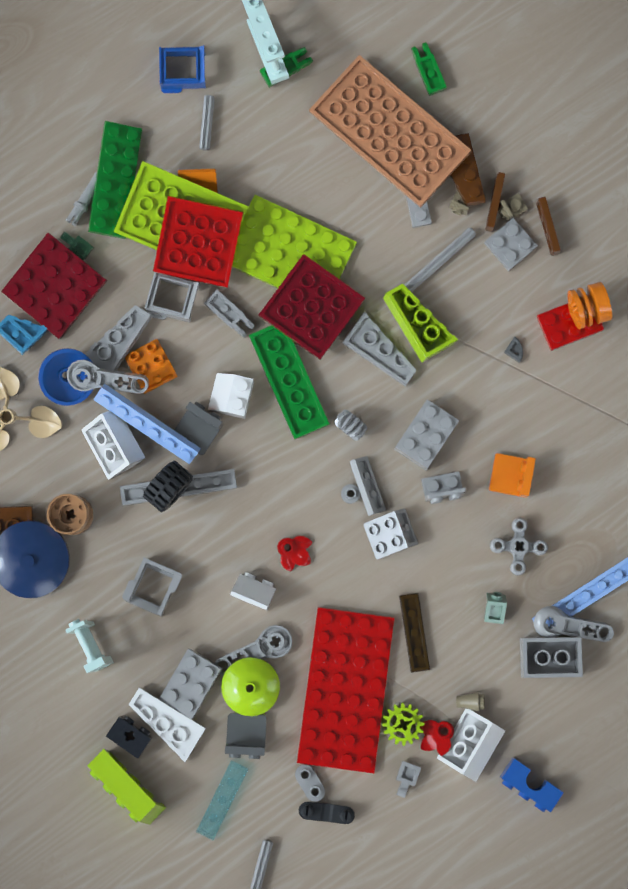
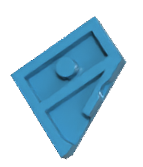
(21, 333)

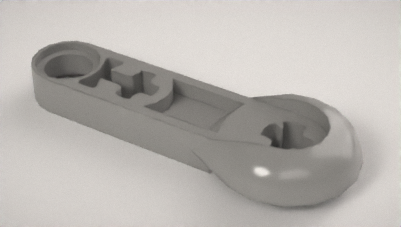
(98, 376)
(568, 625)
(262, 646)

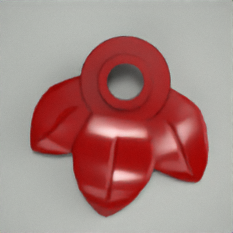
(296, 554)
(434, 739)

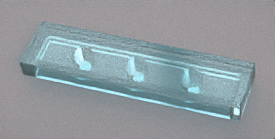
(222, 800)

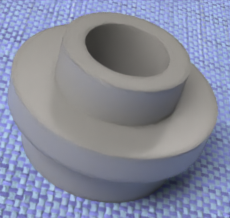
(350, 500)

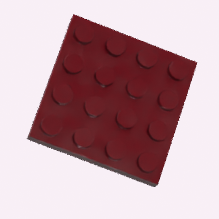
(54, 285)
(311, 306)

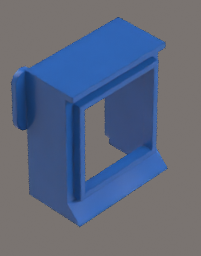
(177, 84)

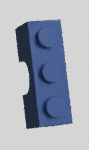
(545, 796)

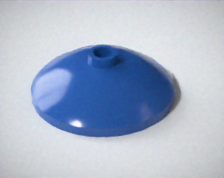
(54, 385)

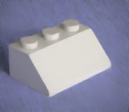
(113, 444)
(472, 744)

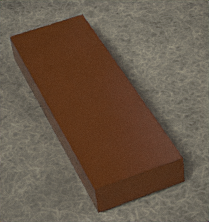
(495, 202)
(548, 226)

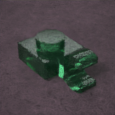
(78, 246)

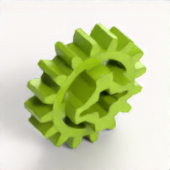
(413, 719)

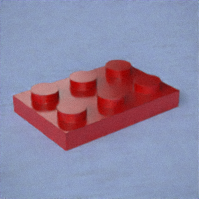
(560, 328)

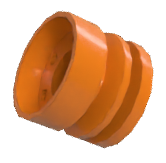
(593, 305)

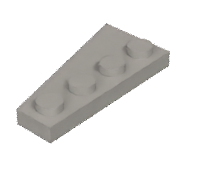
(118, 341)
(376, 348)

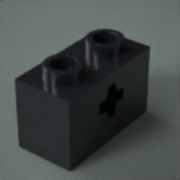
(133, 746)

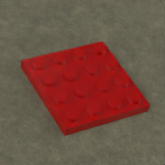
(197, 241)

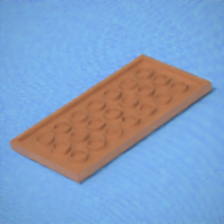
(390, 131)

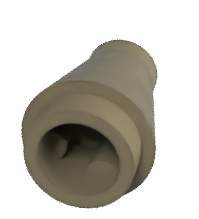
(471, 701)

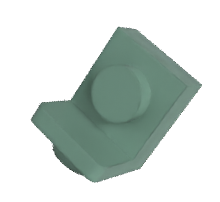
(495, 608)

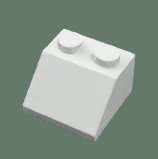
(231, 395)
(253, 591)

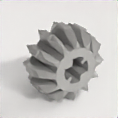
(350, 425)

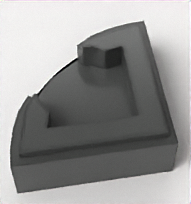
(514, 350)

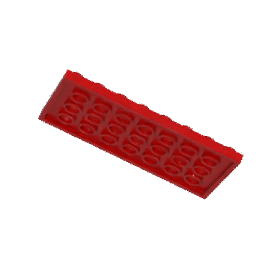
(345, 690)

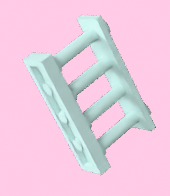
(266, 40)
(95, 660)

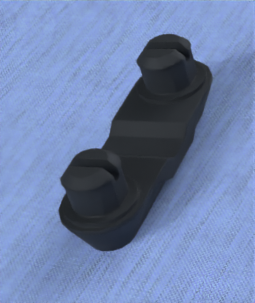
(326, 812)

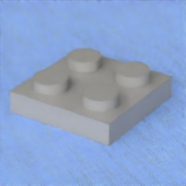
(510, 244)

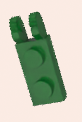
(291, 64)
(429, 70)

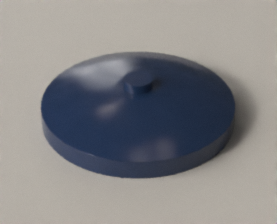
(32, 559)

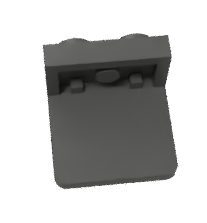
(199, 426)
(246, 736)

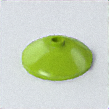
(260, 676)

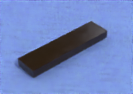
(414, 632)

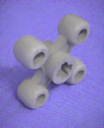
(526, 547)

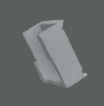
(163, 313)
(132, 586)

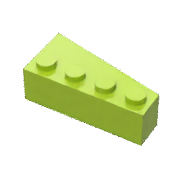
(418, 324)
(125, 788)

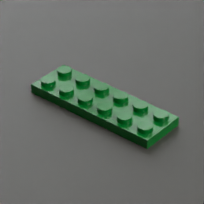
(114, 176)
(289, 381)

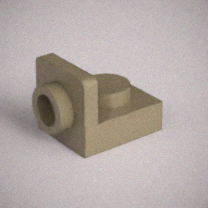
(458, 205)
(512, 207)

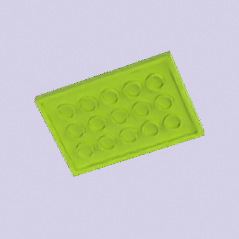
(146, 203)
(276, 238)

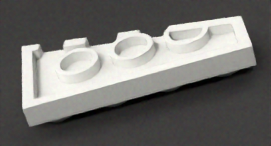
(171, 725)

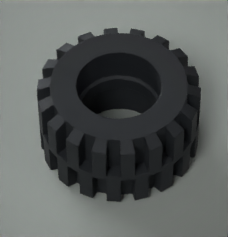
(167, 486)

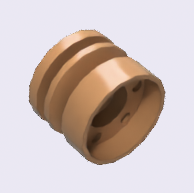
(59, 516)

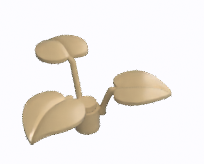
(42, 421)

